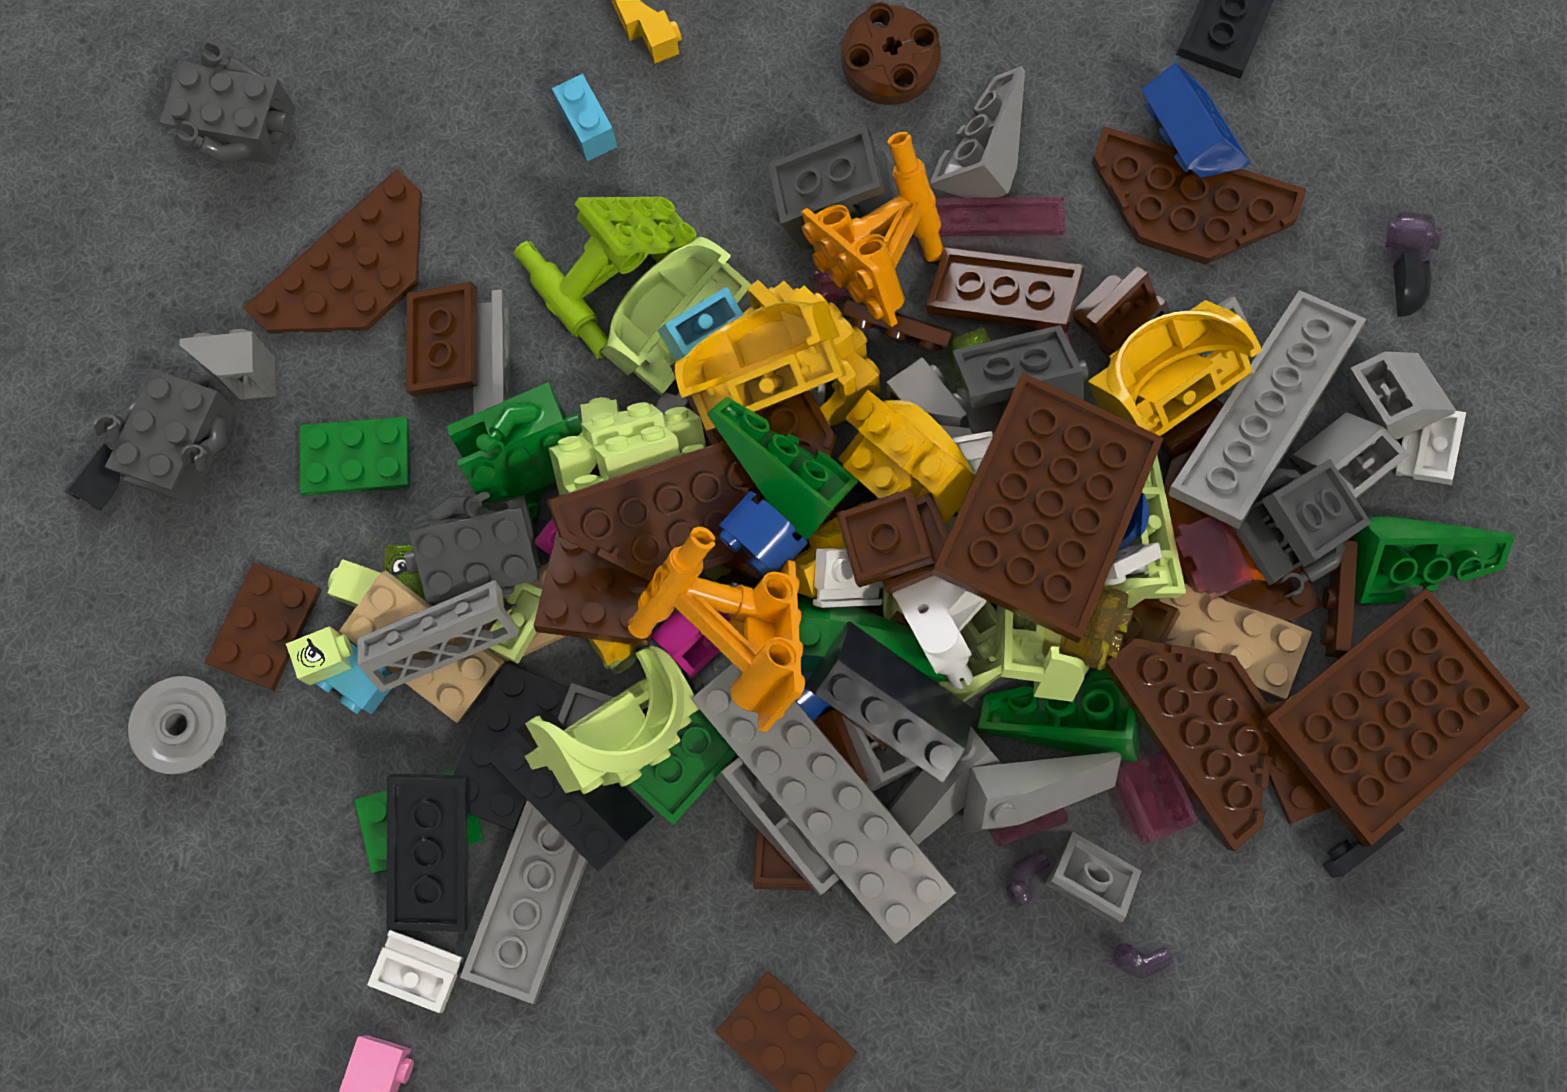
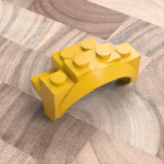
(851, 346)
(762, 358)
(1160, 377)
(903, 450)

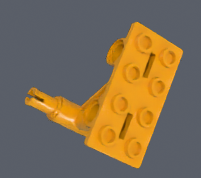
(858, 253)
(758, 638)

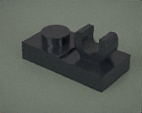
(1347, 856)

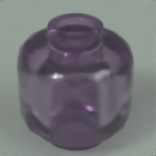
(1412, 234)

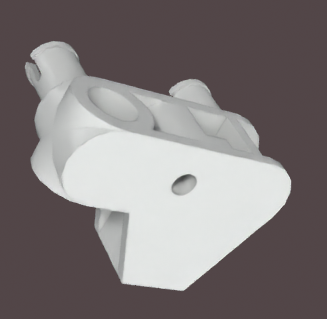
(936, 616)

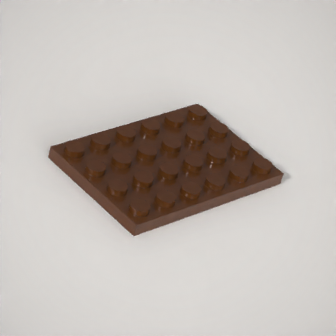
(1048, 507)
(1395, 717)

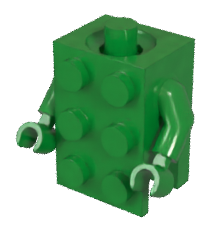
(509, 444)

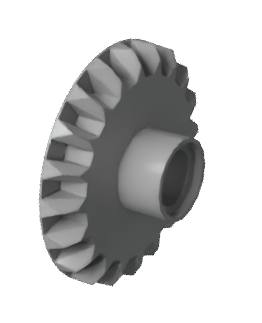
(155, 723)

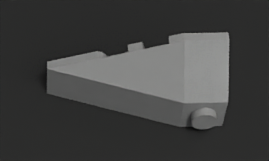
(990, 143)
(1026, 790)
(929, 803)
(776, 825)

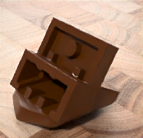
(1119, 309)

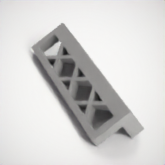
(492, 353)
(430, 632)

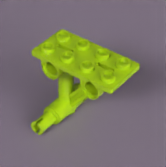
(621, 238)

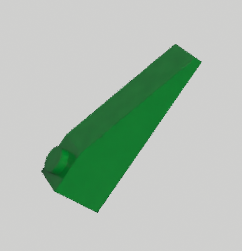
(791, 479)
(1412, 553)
(822, 626)
(1091, 724)

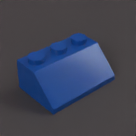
(1193, 124)

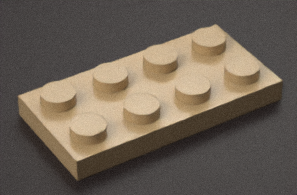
(1262, 643)
(449, 688)

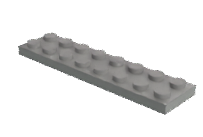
(1267, 409)
(832, 809)
(530, 893)

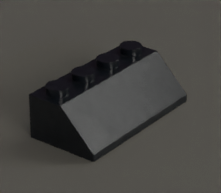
(893, 701)
(592, 822)

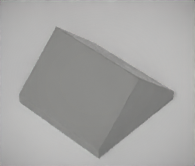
(1094, 879)

